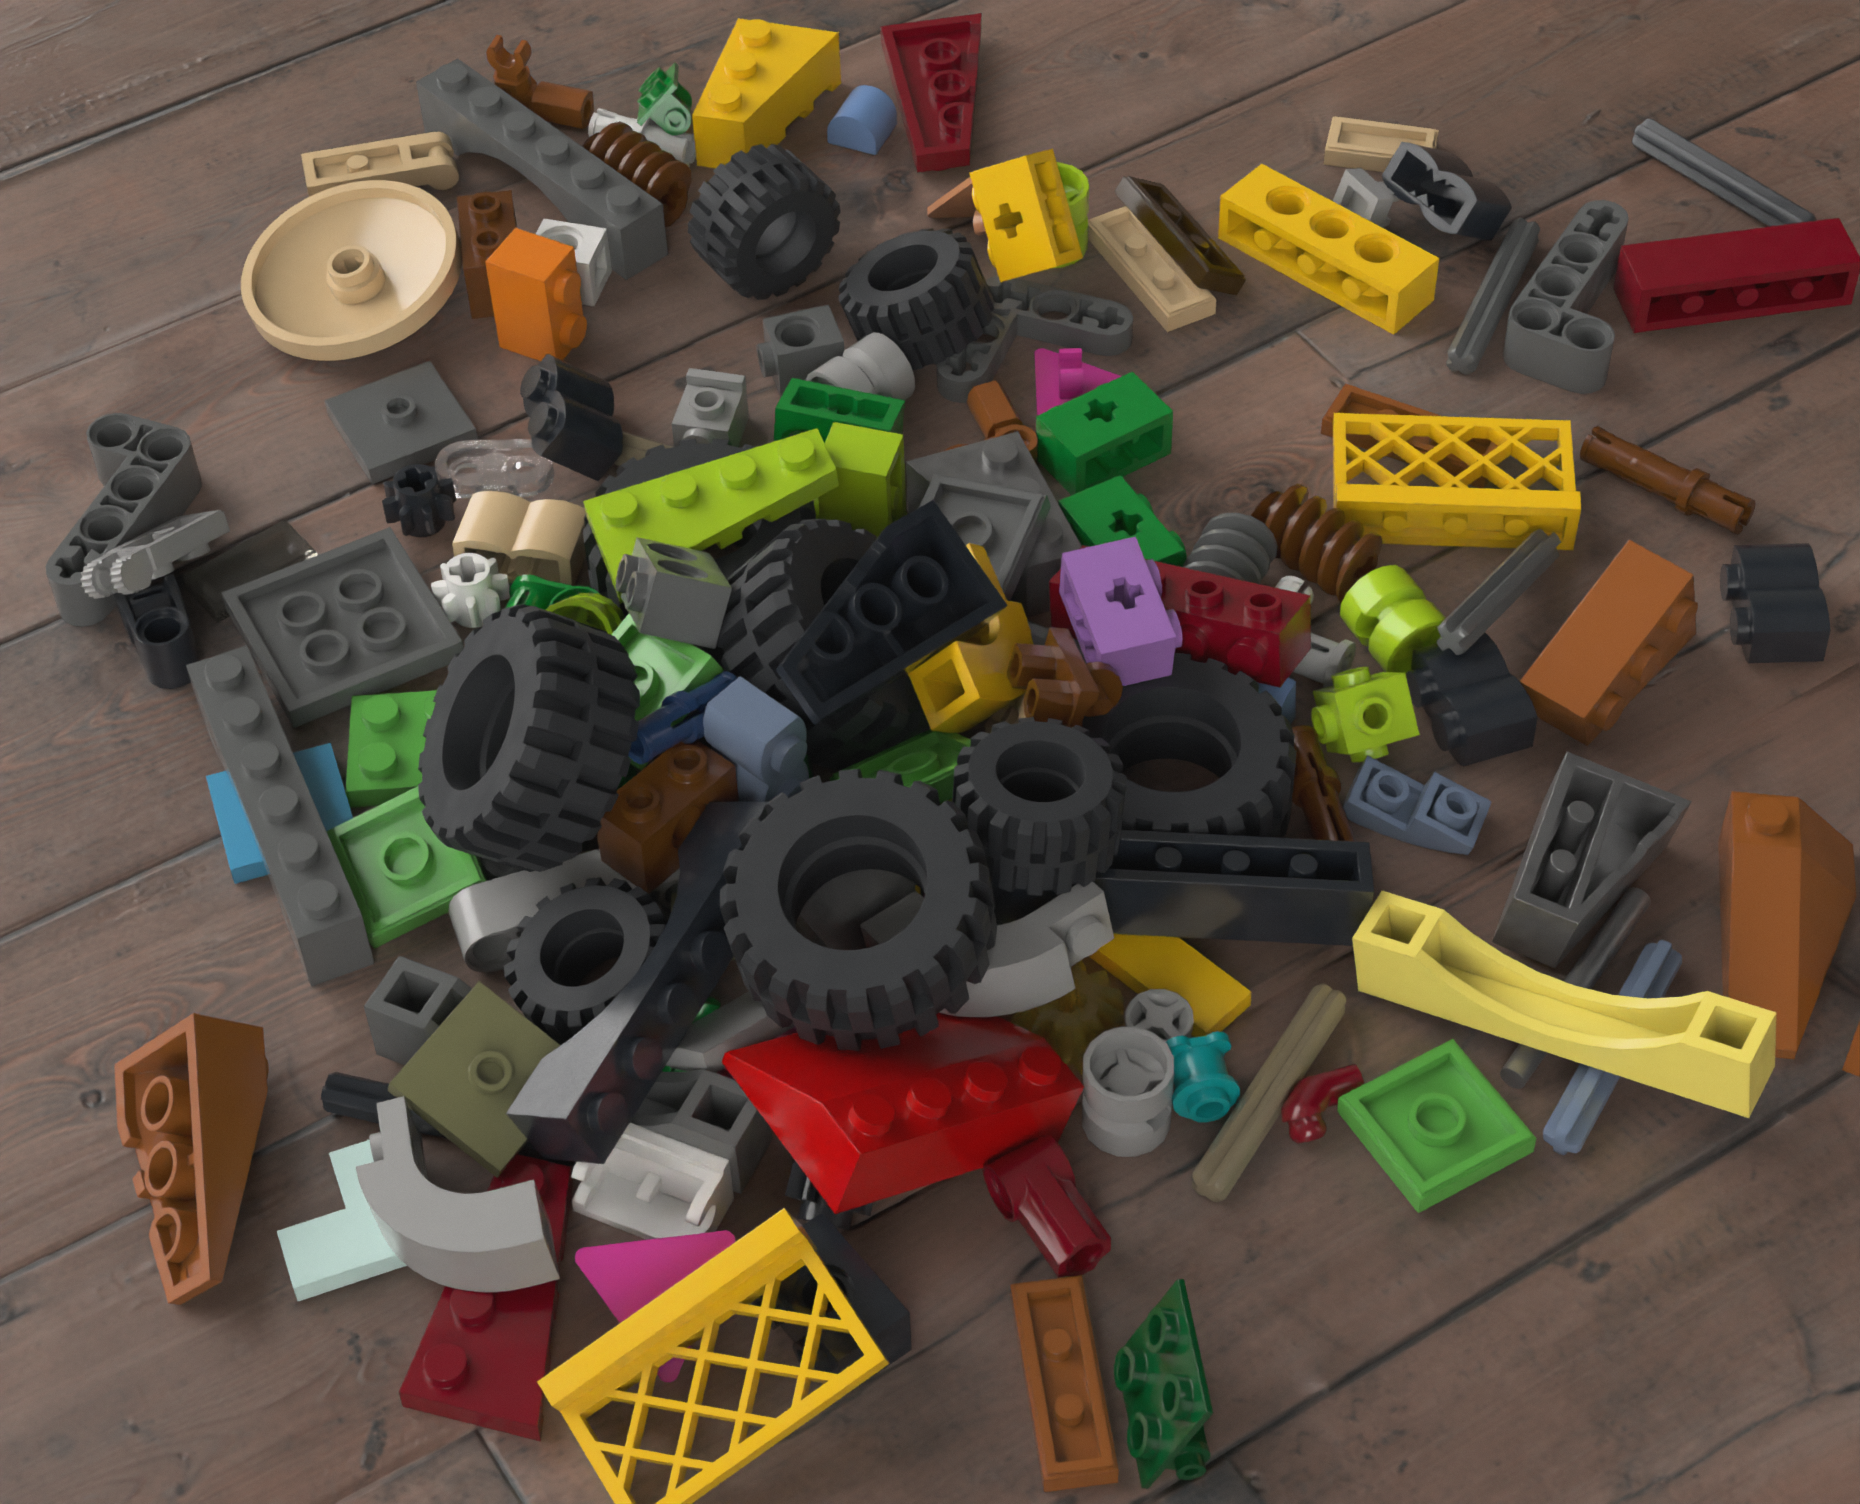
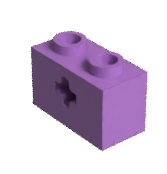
(1119, 610)

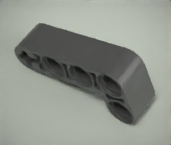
(1549, 322)
(146, 481)

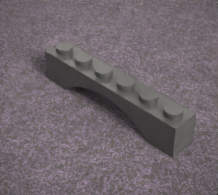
(578, 183)
(282, 816)
(685, 1106)

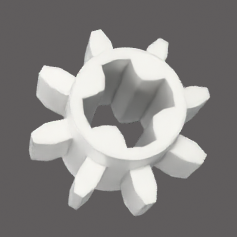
(470, 589)

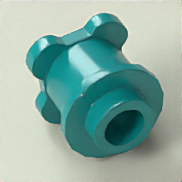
(1201, 1077)

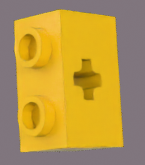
(1031, 189)

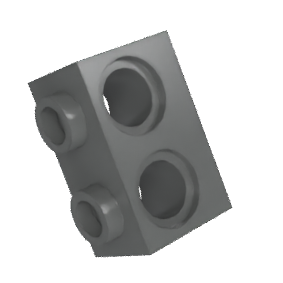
(673, 592)

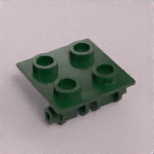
(1165, 1391)

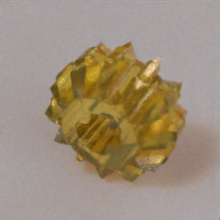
(1077, 1016)

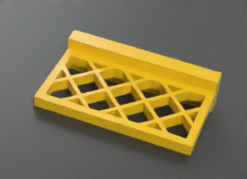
(1454, 511)
(695, 1311)

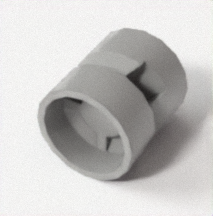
(871, 367)
(1127, 1091)

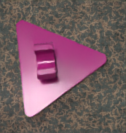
(1064, 377)
(639, 1271)

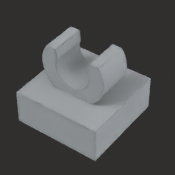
(1365, 196)

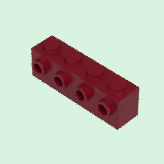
(1736, 275)
(1227, 620)

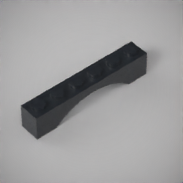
(599, 1078)

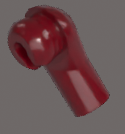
(1315, 1095)

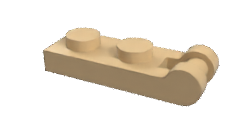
(406, 159)

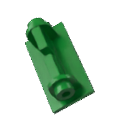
(665, 101)

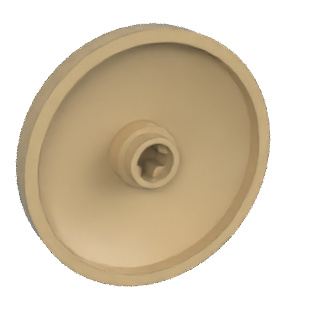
(351, 270)

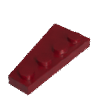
(936, 86)
(493, 1347)

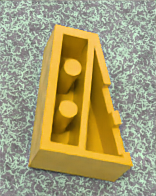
(761, 86)

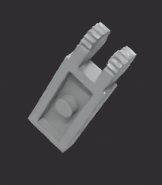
(152, 553)

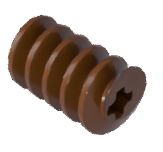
(644, 165)
(1318, 539)

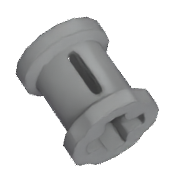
(1326, 659)

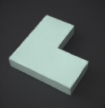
(342, 1244)

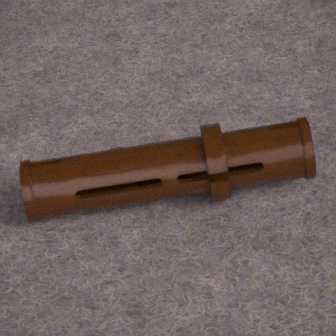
(1686, 489)
(1318, 789)

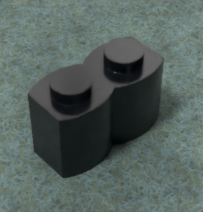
(1446, 191)
(571, 417)
(1776, 603)
(1472, 701)

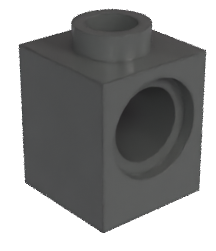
(798, 344)

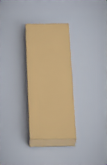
(1149, 270)

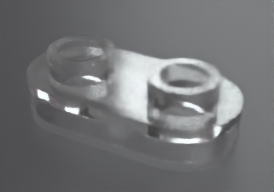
(495, 466)

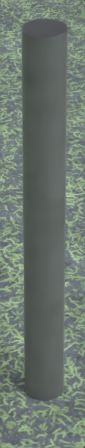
(1584, 974)

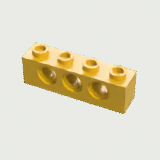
(1328, 248)

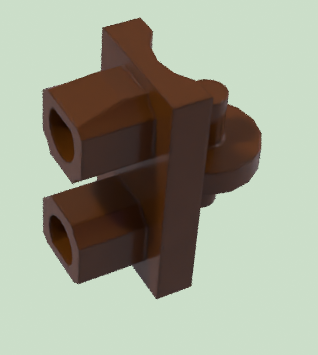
(1061, 682)

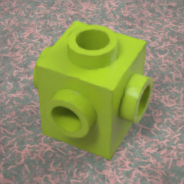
(1364, 713)

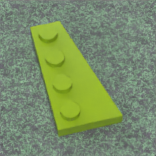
(713, 498)

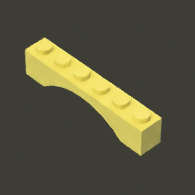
(1683, 1045)

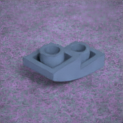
(1428, 815)

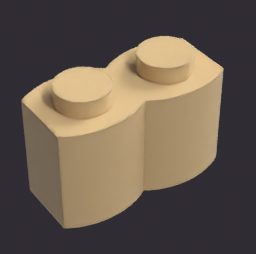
(524, 535)

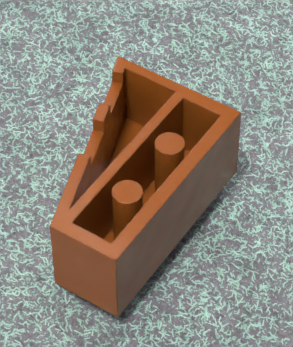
(1613, 643)

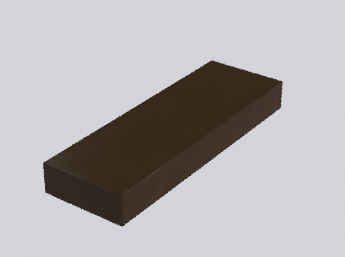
(1180, 235)

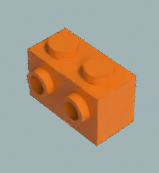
(536, 296)

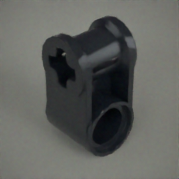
(160, 631)

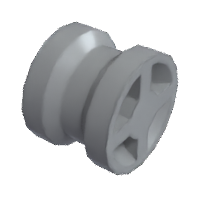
(1161, 1013)

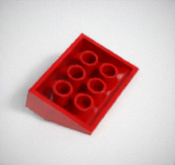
(909, 1111)

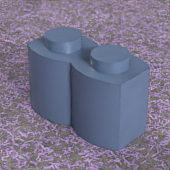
(759, 739)

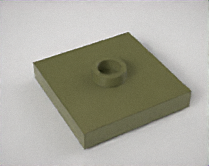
(473, 1074)

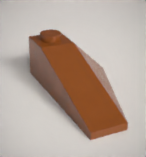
(1781, 906)
(194, 1120)

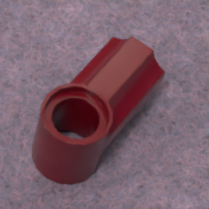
(1041, 1192)

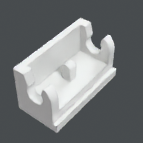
(655, 1187)

